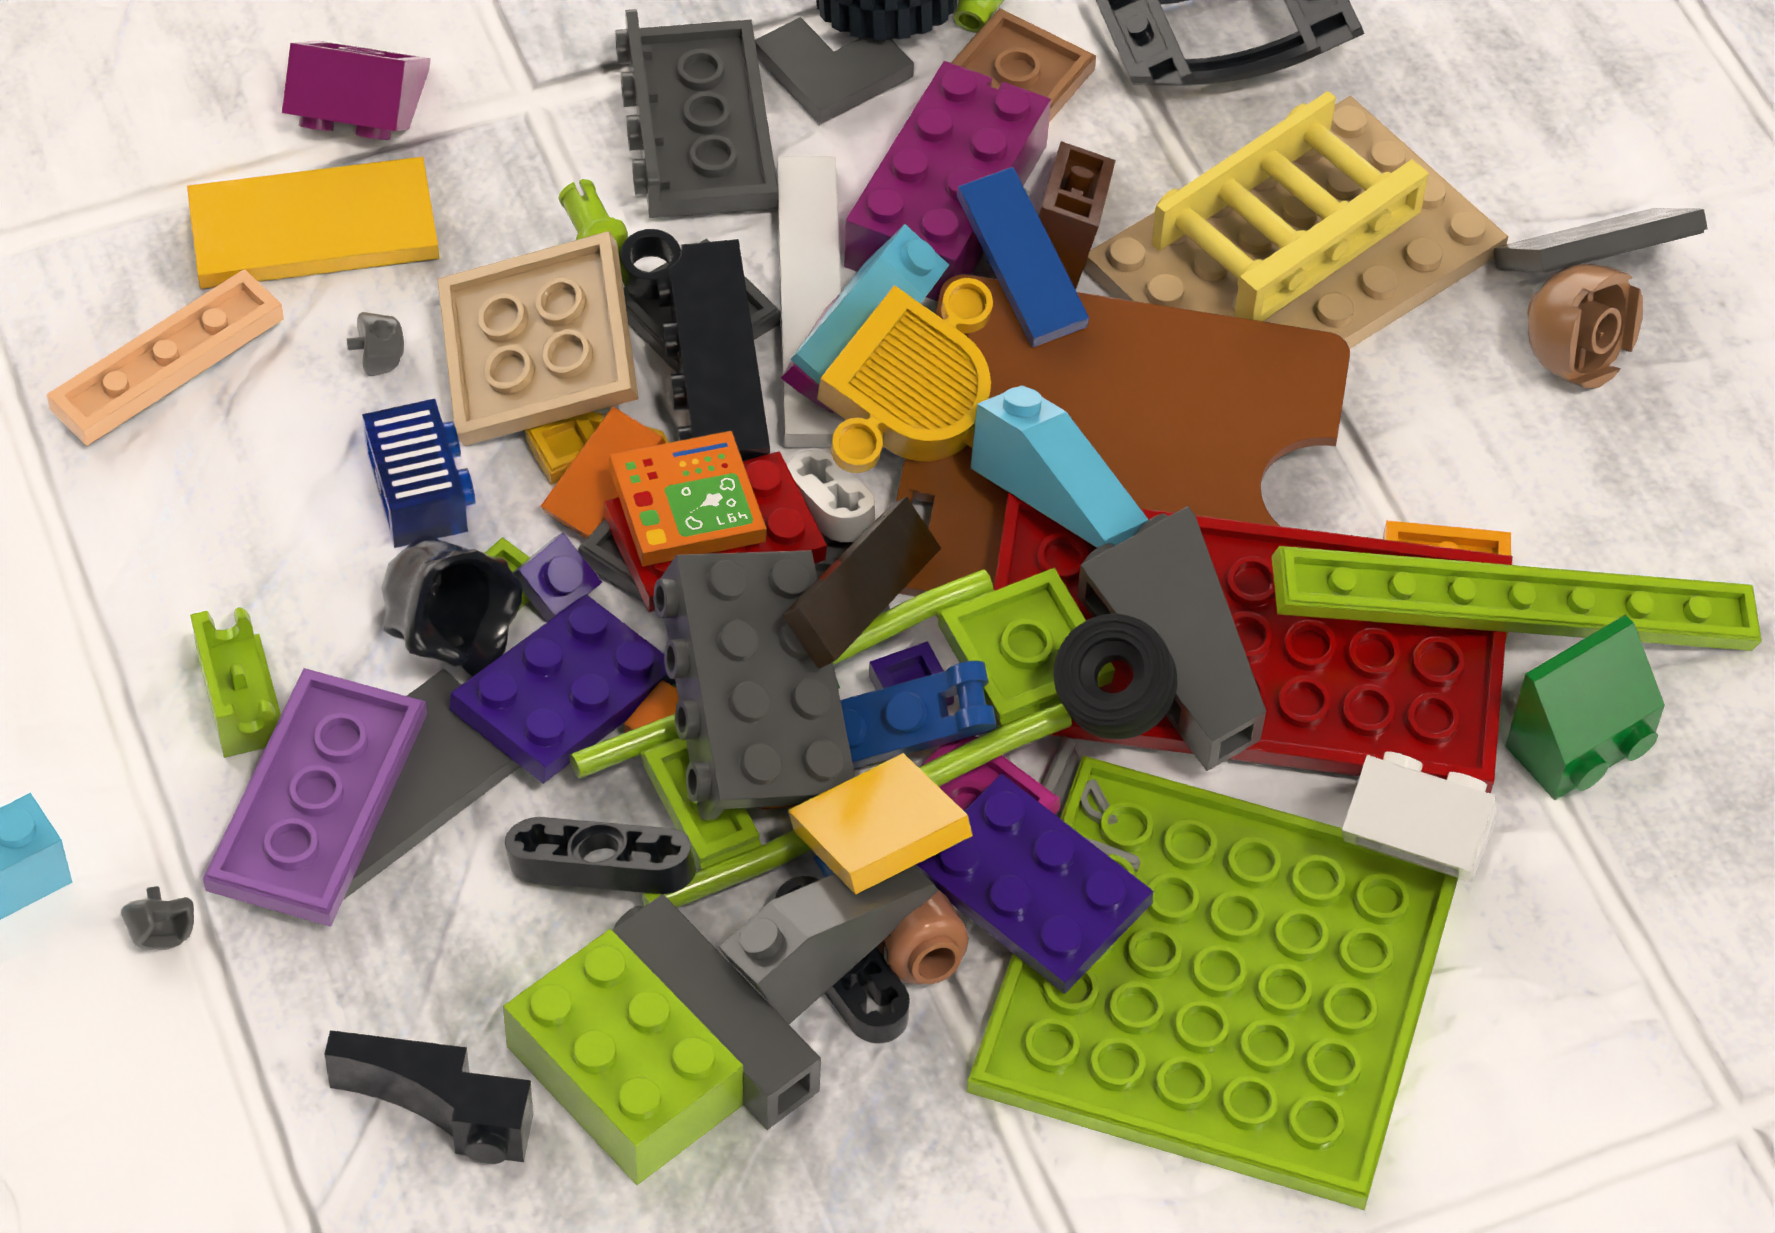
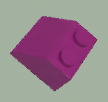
(353, 87)

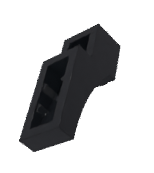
(481, 1112)

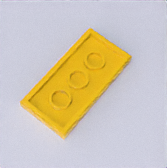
(313, 221)

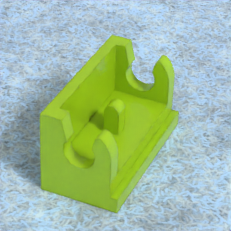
(236, 682)

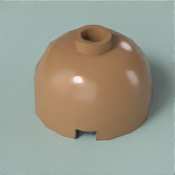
(1584, 322)

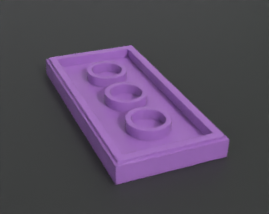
(315, 797)

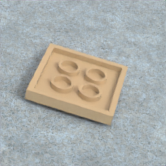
(537, 339)

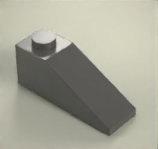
(818, 934)

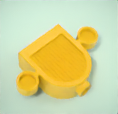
(910, 379)

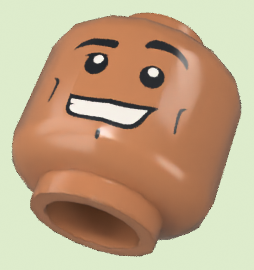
(926, 943)

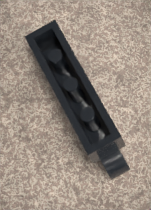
(707, 334)

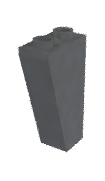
(1174, 588)

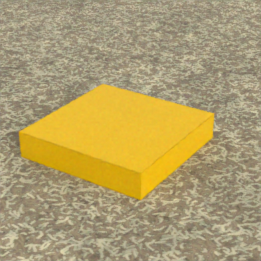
(880, 823)

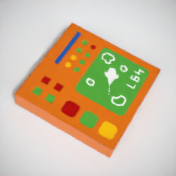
(687, 498)

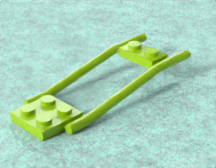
(1007, 629)

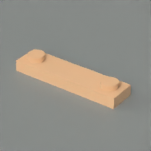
(165, 357)

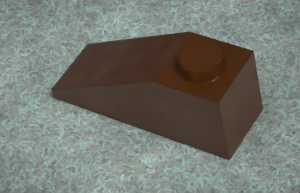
(1075, 204)

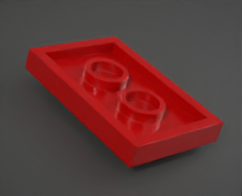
(780, 503)

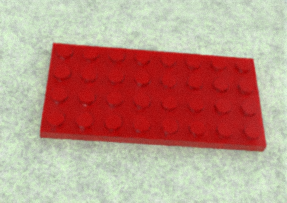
(1325, 682)

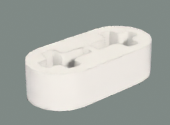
(841, 491)

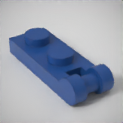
(916, 714)

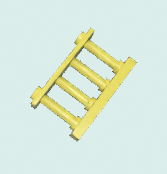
(1303, 255)

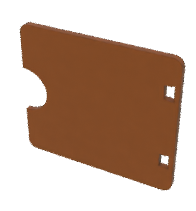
(1165, 395)

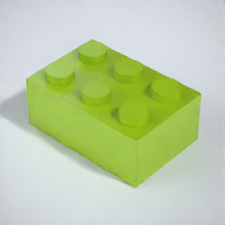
(623, 1056)

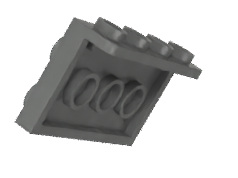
(696, 117)
(750, 698)

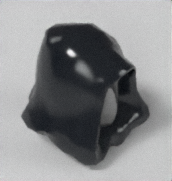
(450, 603)

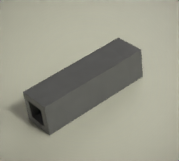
(776, 1061)

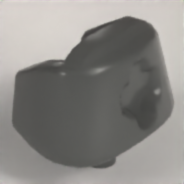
(381, 342)
(157, 922)

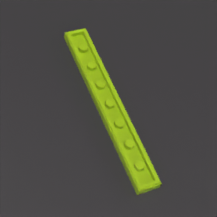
(1512, 598)

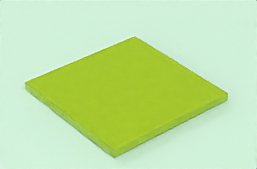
(1246, 1007)

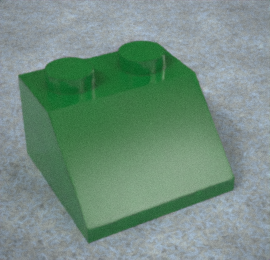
(1586, 710)

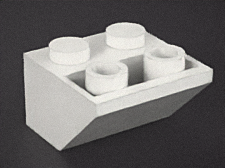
(1421, 815)

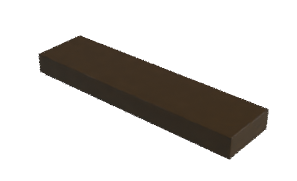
(862, 583)

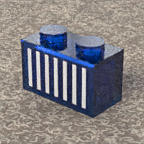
(417, 471)

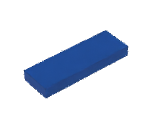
(1022, 257)

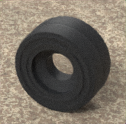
(1108, 640)

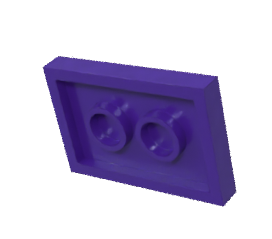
(561, 688)
(1037, 884)

